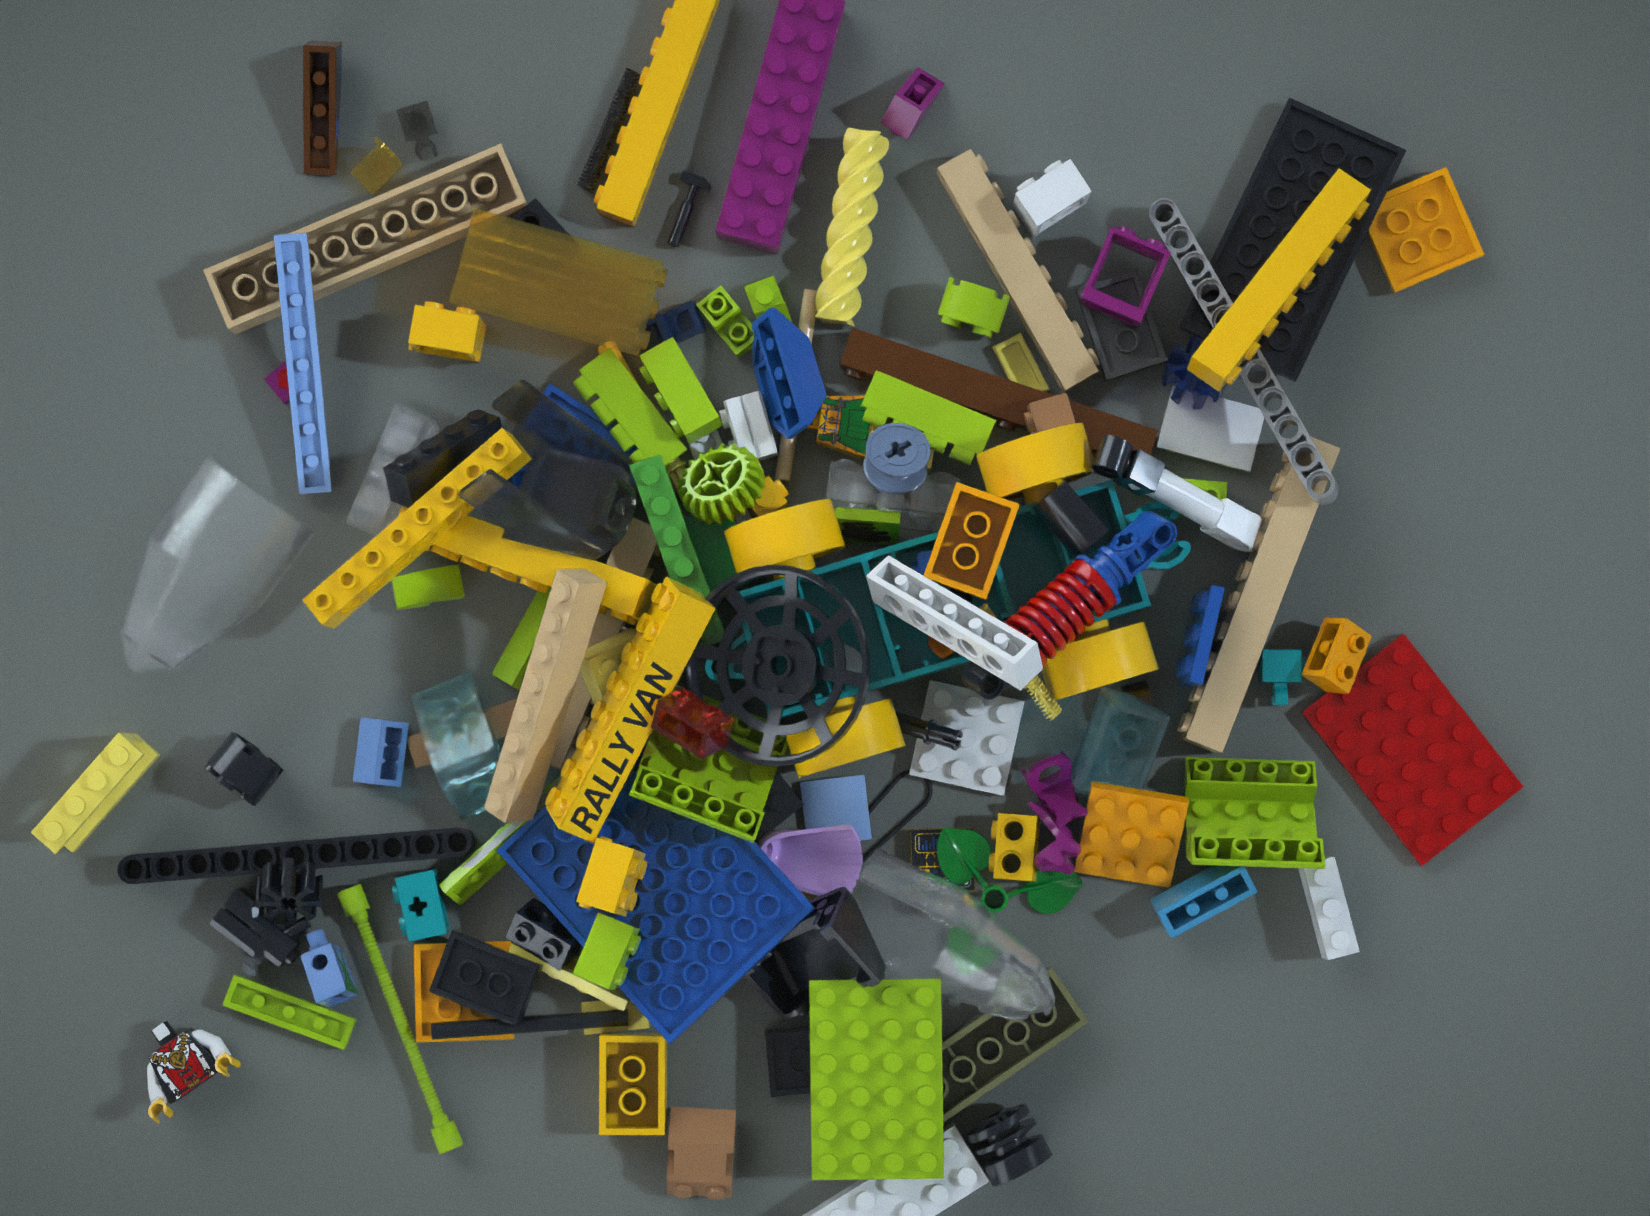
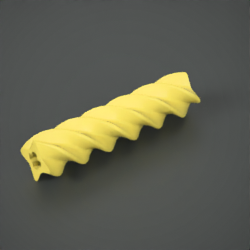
(849, 231)

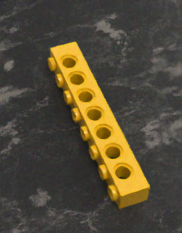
(411, 532)

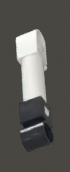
(1146, 475)

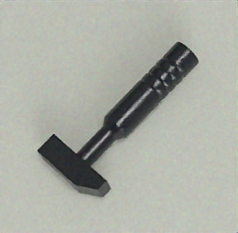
(687, 206)

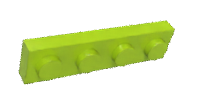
(289, 1011)

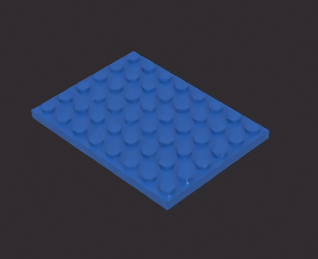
(701, 909)

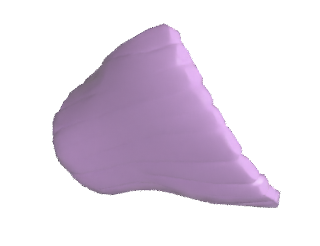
(816, 857)

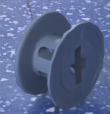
(896, 458)

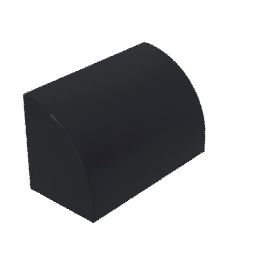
(1070, 518)

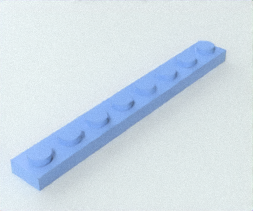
(303, 362)

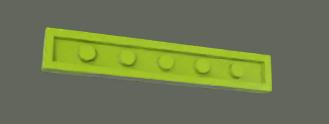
(485, 860)

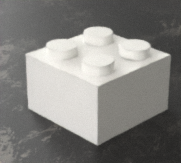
(1050, 197)

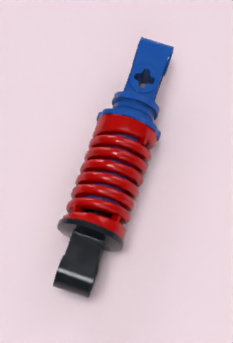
(1080, 594)

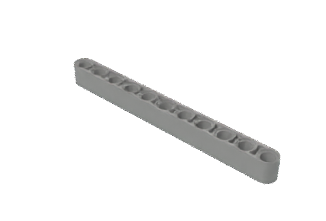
(1261, 392)

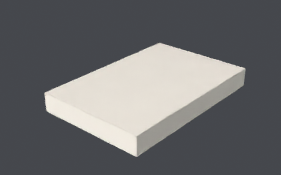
(1217, 433)

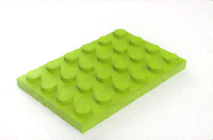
(876, 1079)

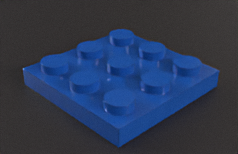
(1199, 636)

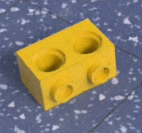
(1025, 847)

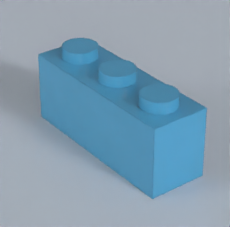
(1202, 897)

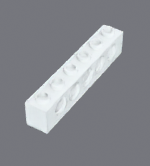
(955, 622)

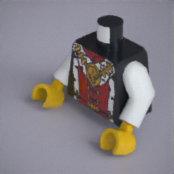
(183, 1065)

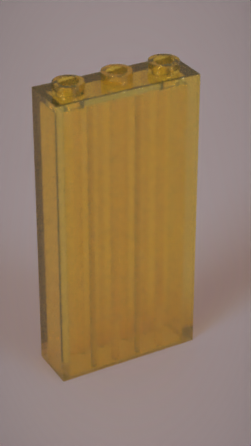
(558, 282)

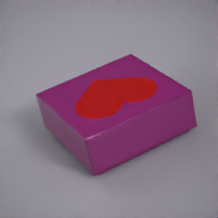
(279, 382)

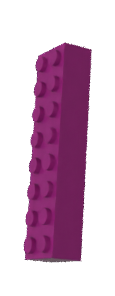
(780, 123)

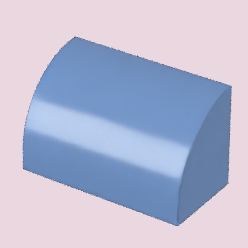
(380, 752)

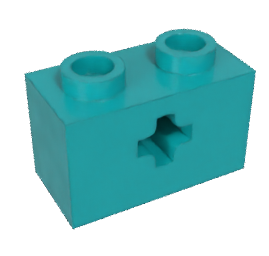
(434, 917)

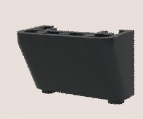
(824, 946)

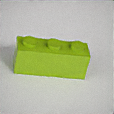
(679, 391)

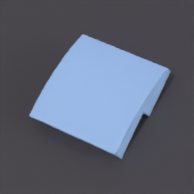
(837, 803)

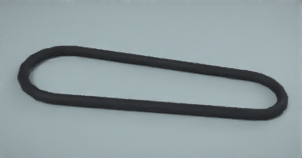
(907, 819)

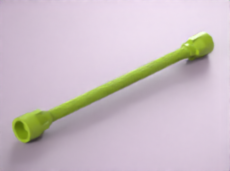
(444, 1132)

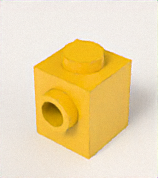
(772, 497)

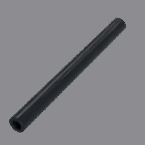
(530, 1024)

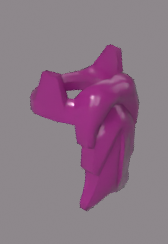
(1056, 789)
(1055, 855)

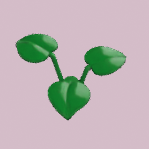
(966, 852)

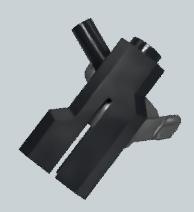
(256, 935)

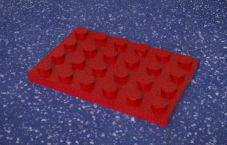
(1413, 750)

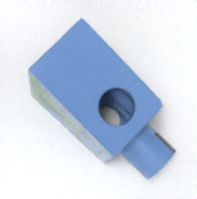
(334, 982)

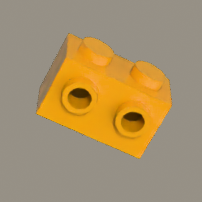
(1338, 653)

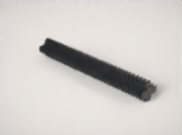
(608, 130)

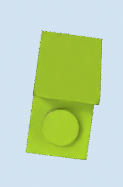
(766, 295)

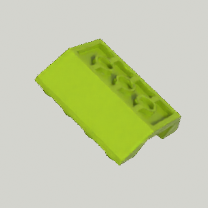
(712, 790)
(1251, 813)

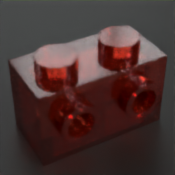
(692, 723)

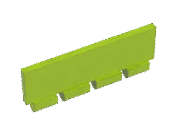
(627, 404)
(934, 416)

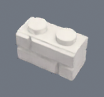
(749, 424)

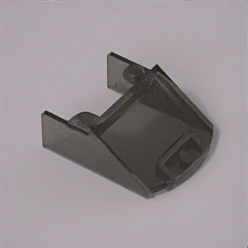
(574, 487)

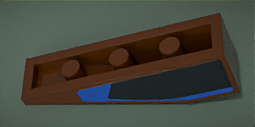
(321, 105)

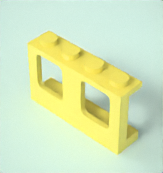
(95, 792)

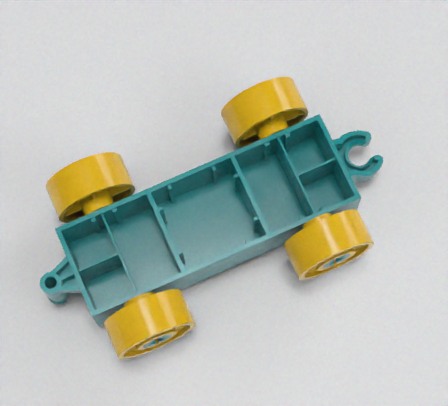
(900, 651)

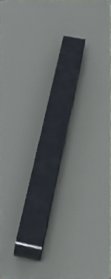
(312, 849)

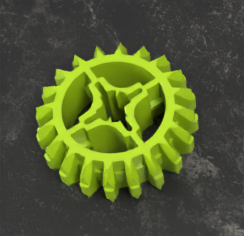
(721, 484)

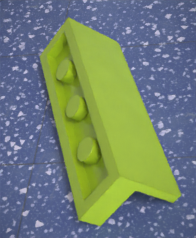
(515, 658)

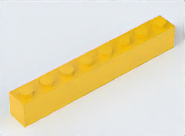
(654, 109)
(1278, 280)

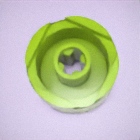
(972, 306)

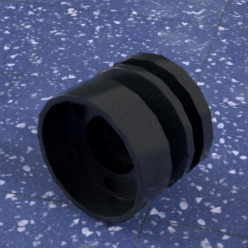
(1007, 1141)

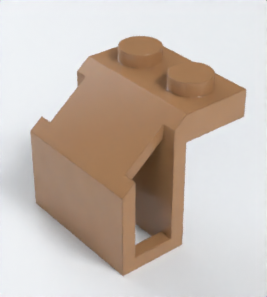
(701, 1152)

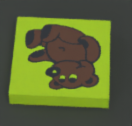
(868, 525)

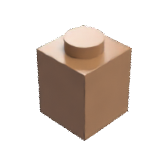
(1049, 413)

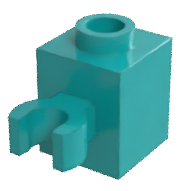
(1279, 669)

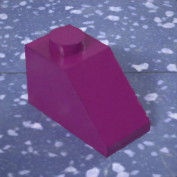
(911, 103)

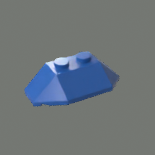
(786, 373)

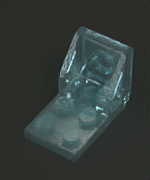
(458, 742)

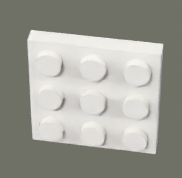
(986, 743)

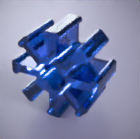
(1177, 373)

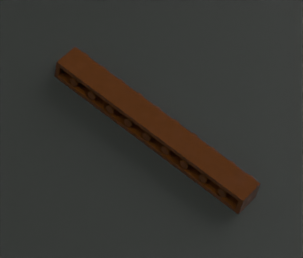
(977, 389)

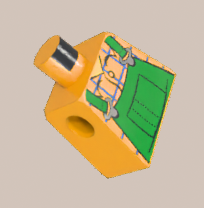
(842, 426)

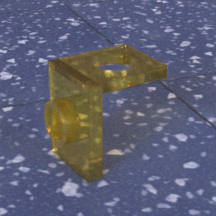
(377, 167)

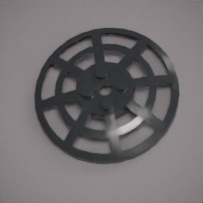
(802, 658)

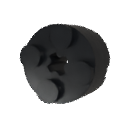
(244, 768)

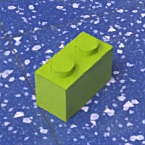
(607, 952)

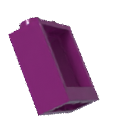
(1112, 306)

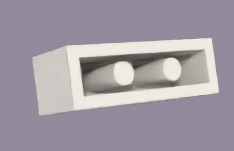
(1329, 910)

